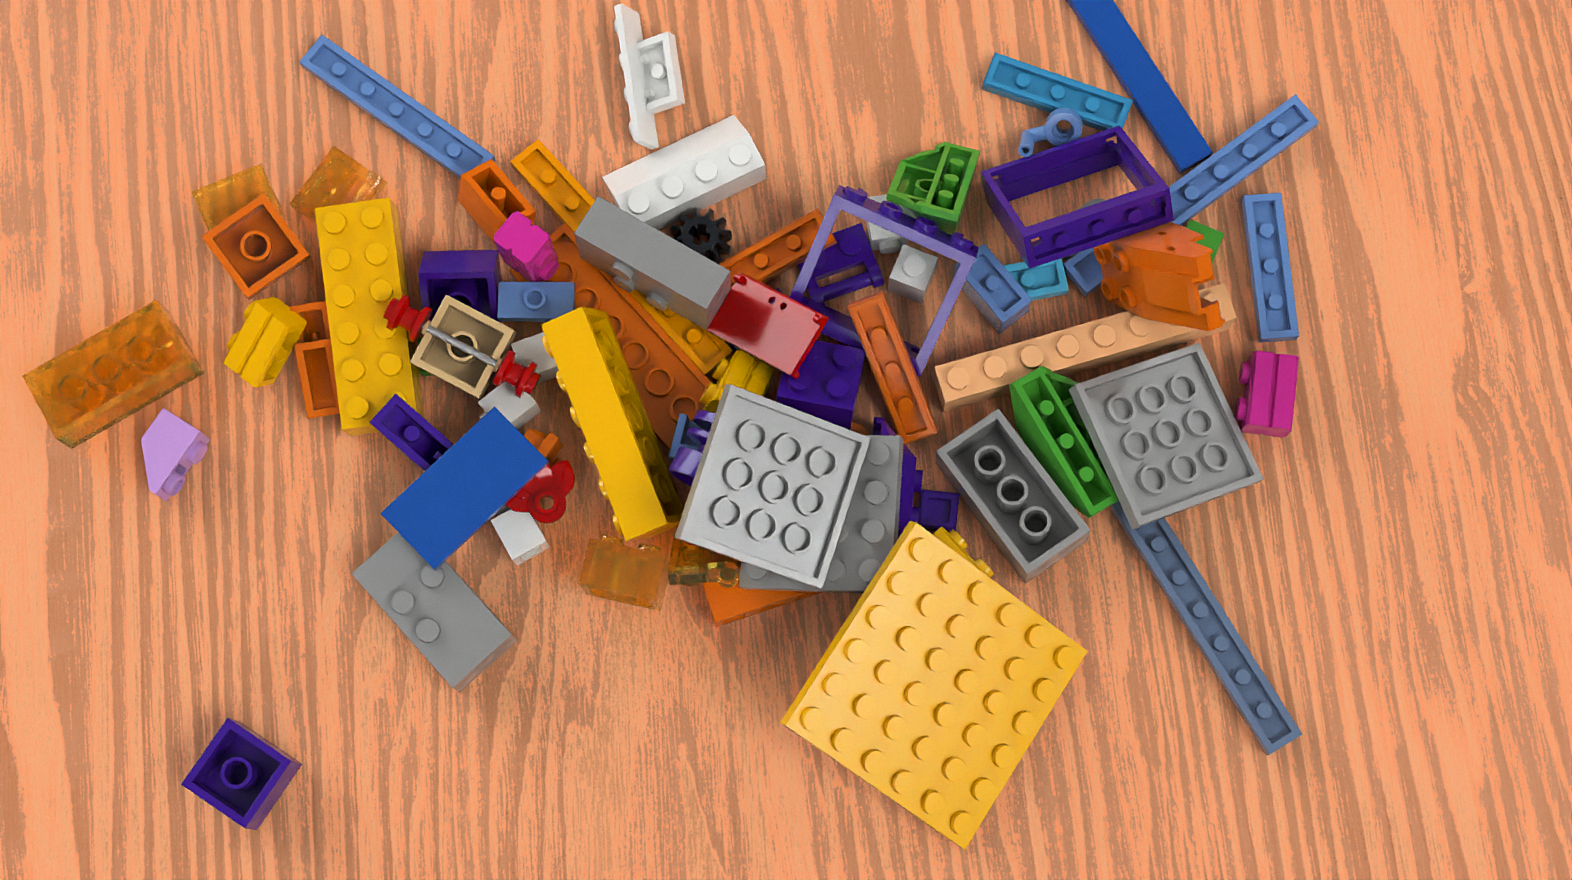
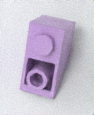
(170, 451)

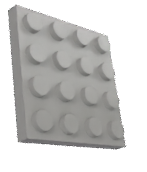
(1165, 435)
(772, 487)
(867, 530)

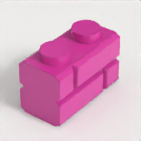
(526, 248)
(1267, 393)

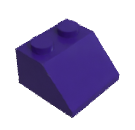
(463, 275)

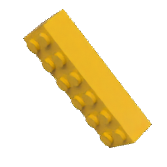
(360, 277)
(613, 423)

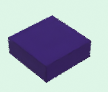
(938, 510)

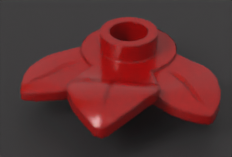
(550, 482)

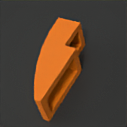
(316, 361)

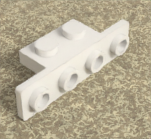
(649, 74)

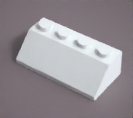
(688, 174)

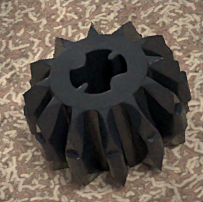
(706, 225)

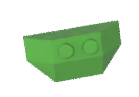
(935, 184)
(1060, 440)

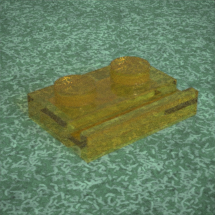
(230, 194)

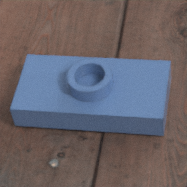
(534, 300)

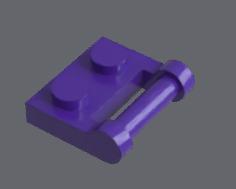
(849, 252)

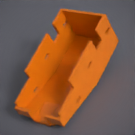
(1158, 282)

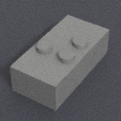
(652, 263)
(1012, 496)
(435, 611)

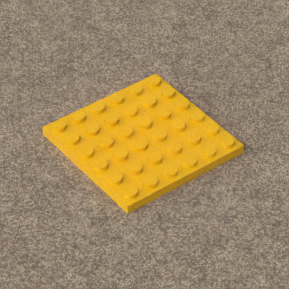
(935, 685)

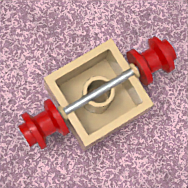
(462, 346)

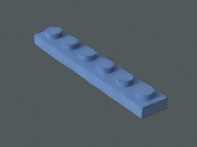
(393, 108)

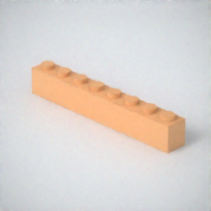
(1067, 352)

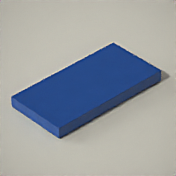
(464, 488)

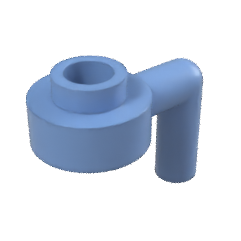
(1051, 131)

